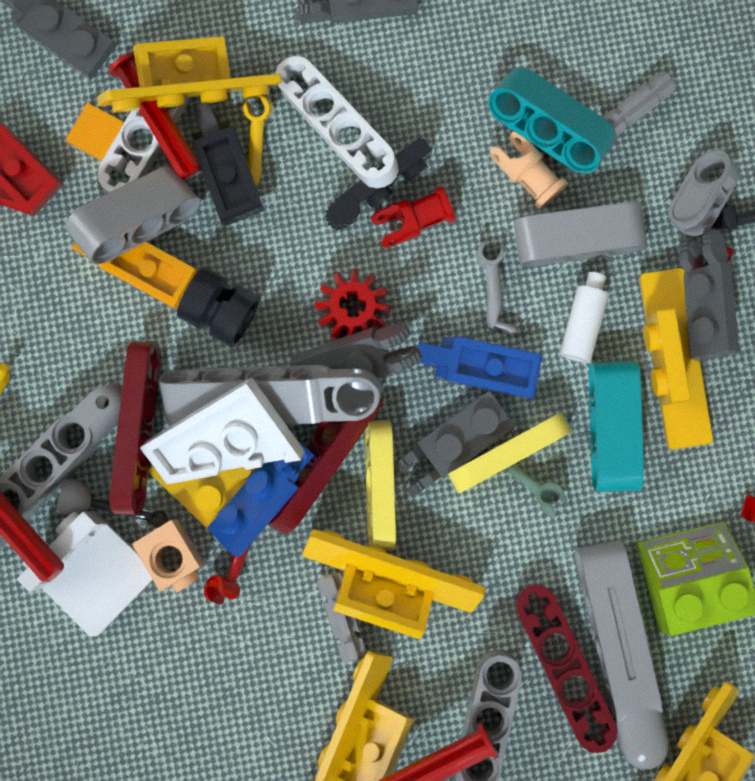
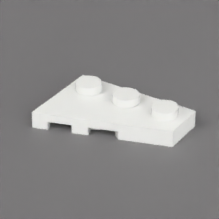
(223, 435)

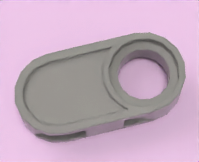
(700, 202)

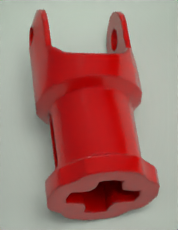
(415, 216)

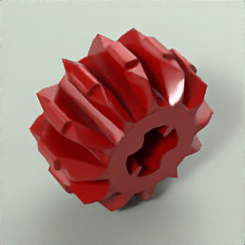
(341, 295)

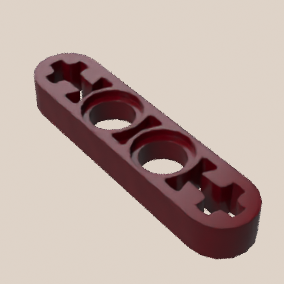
(135, 427)
(327, 458)
(562, 668)

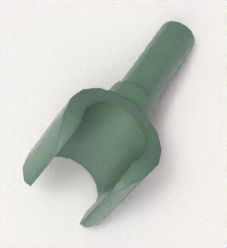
(542, 491)

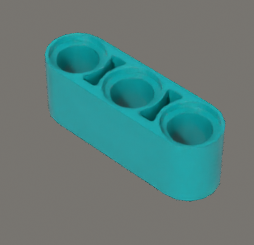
(551, 120)
(616, 426)

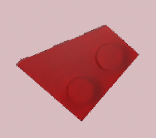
(24, 178)

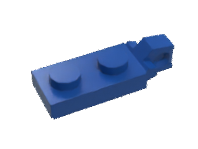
(484, 365)
(257, 503)

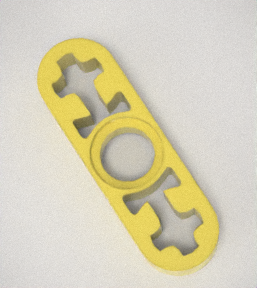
(510, 452)
(380, 485)

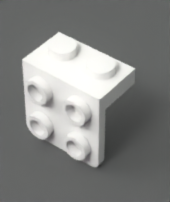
(98, 574)

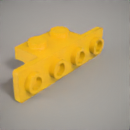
(181, 70)
(675, 376)
(389, 588)
(367, 730)
(706, 751)

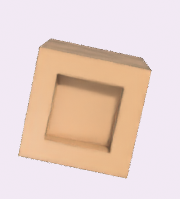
(150, 550)

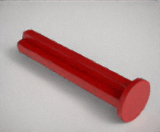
(158, 121)
(28, 543)
(449, 759)

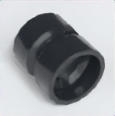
(215, 305)

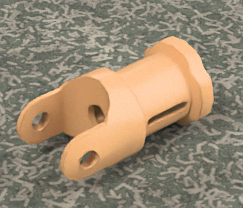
(529, 171)

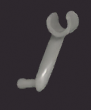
(494, 291)

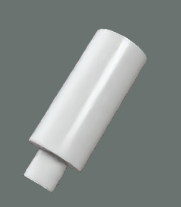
(585, 320)

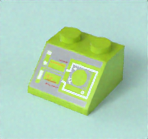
(696, 579)

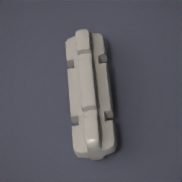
(640, 102)
(342, 626)

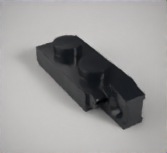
(225, 168)

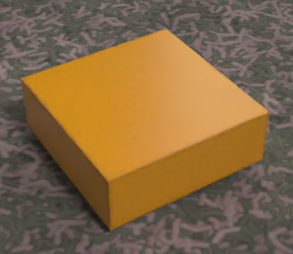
(94, 131)

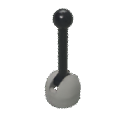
(79, 498)

